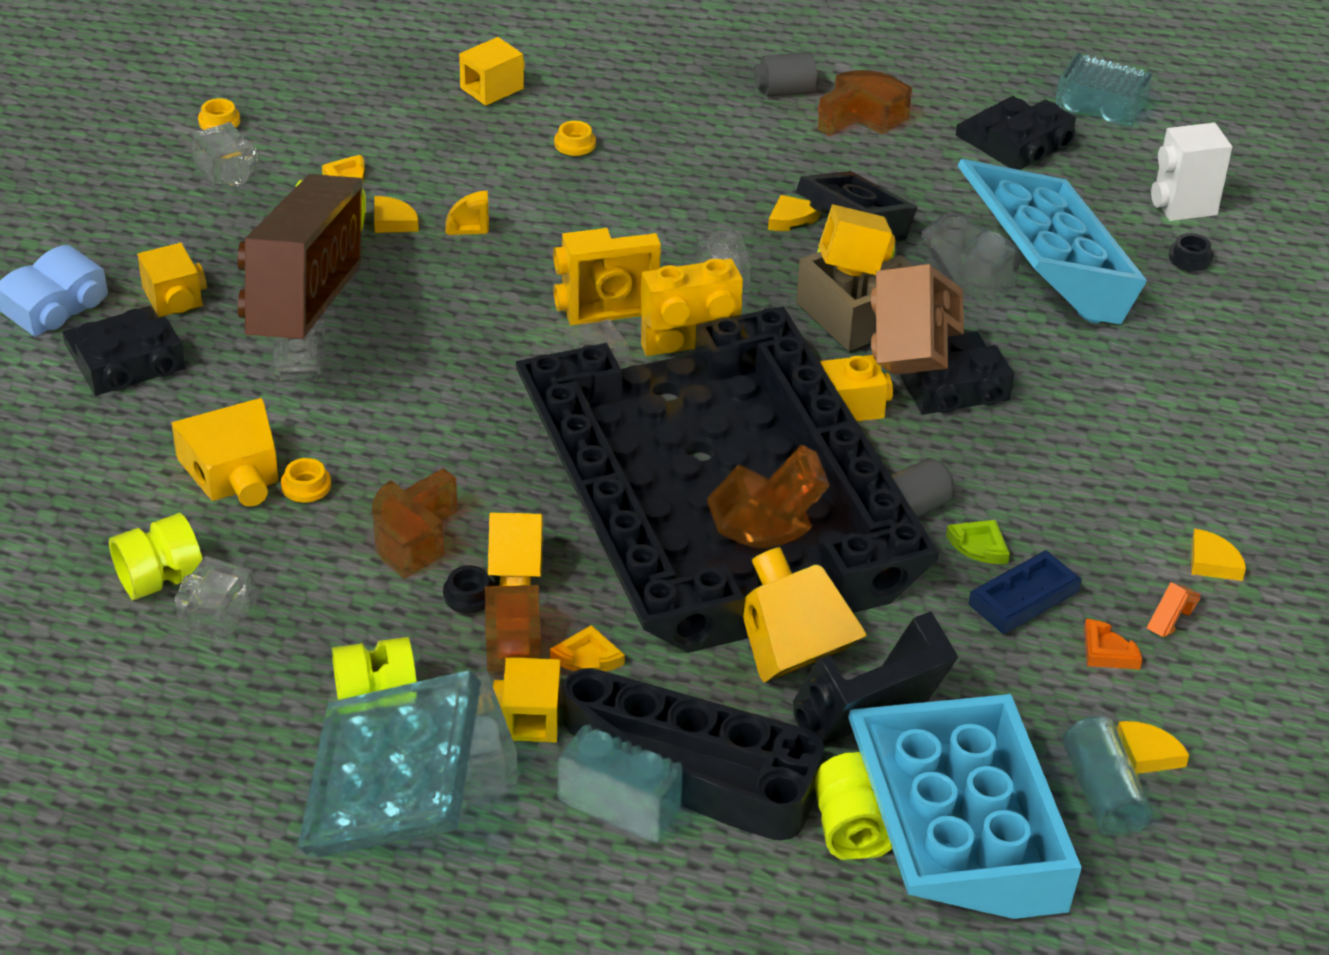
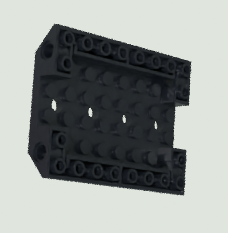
(744, 402)

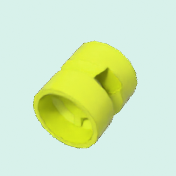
(152, 557)
(374, 670)
(849, 809)

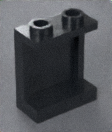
(907, 677)

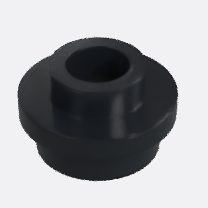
(1191, 252)
(466, 589)

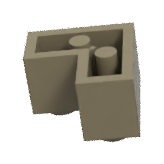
(840, 300)

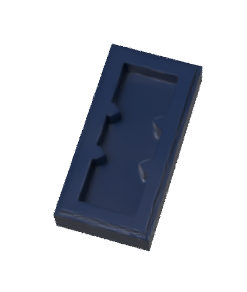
(1024, 591)

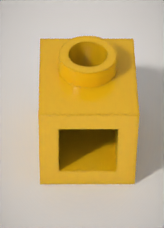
(491, 71)
(856, 241)
(171, 279)
(860, 385)
(515, 547)
(530, 698)

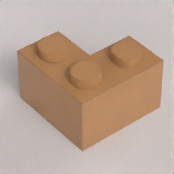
(914, 317)

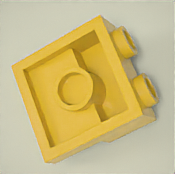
(602, 274)
(686, 296)

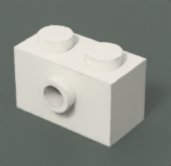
(1191, 171)

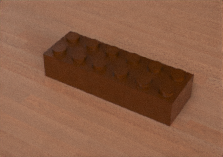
(301, 256)

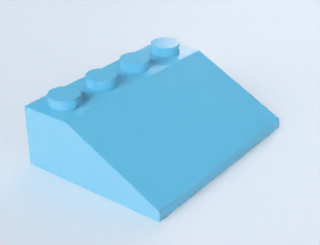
(1060, 239)
(968, 806)

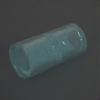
(1107, 776)

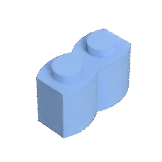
(52, 290)

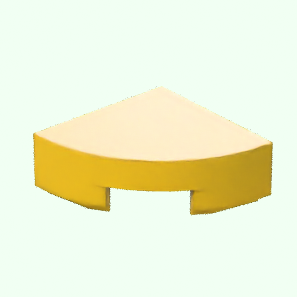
(347, 167)
(791, 212)
(469, 215)
(394, 216)
(1215, 557)
(588, 650)
(1151, 747)

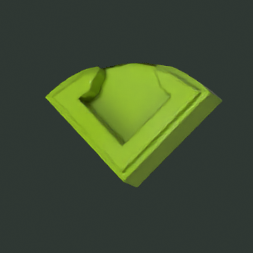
(980, 539)

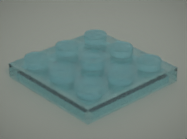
(391, 765)

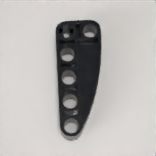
(733, 762)

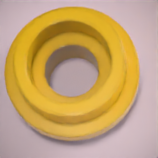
(218, 112)
(575, 138)
(305, 480)

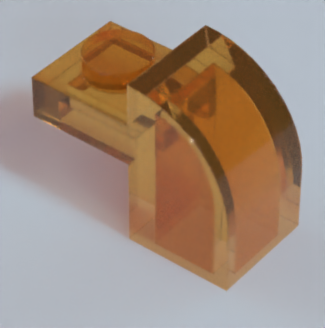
(864, 97)
(770, 510)
(411, 521)
(511, 624)

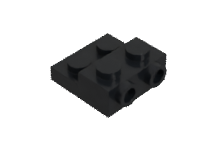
(1019, 132)
(860, 194)
(125, 349)
(973, 378)

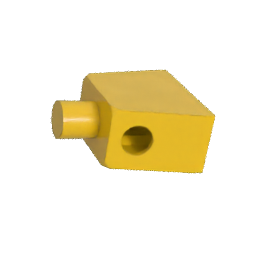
(229, 451)
(795, 617)

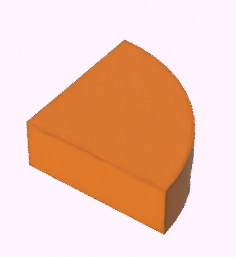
(1175, 601)
(1108, 648)

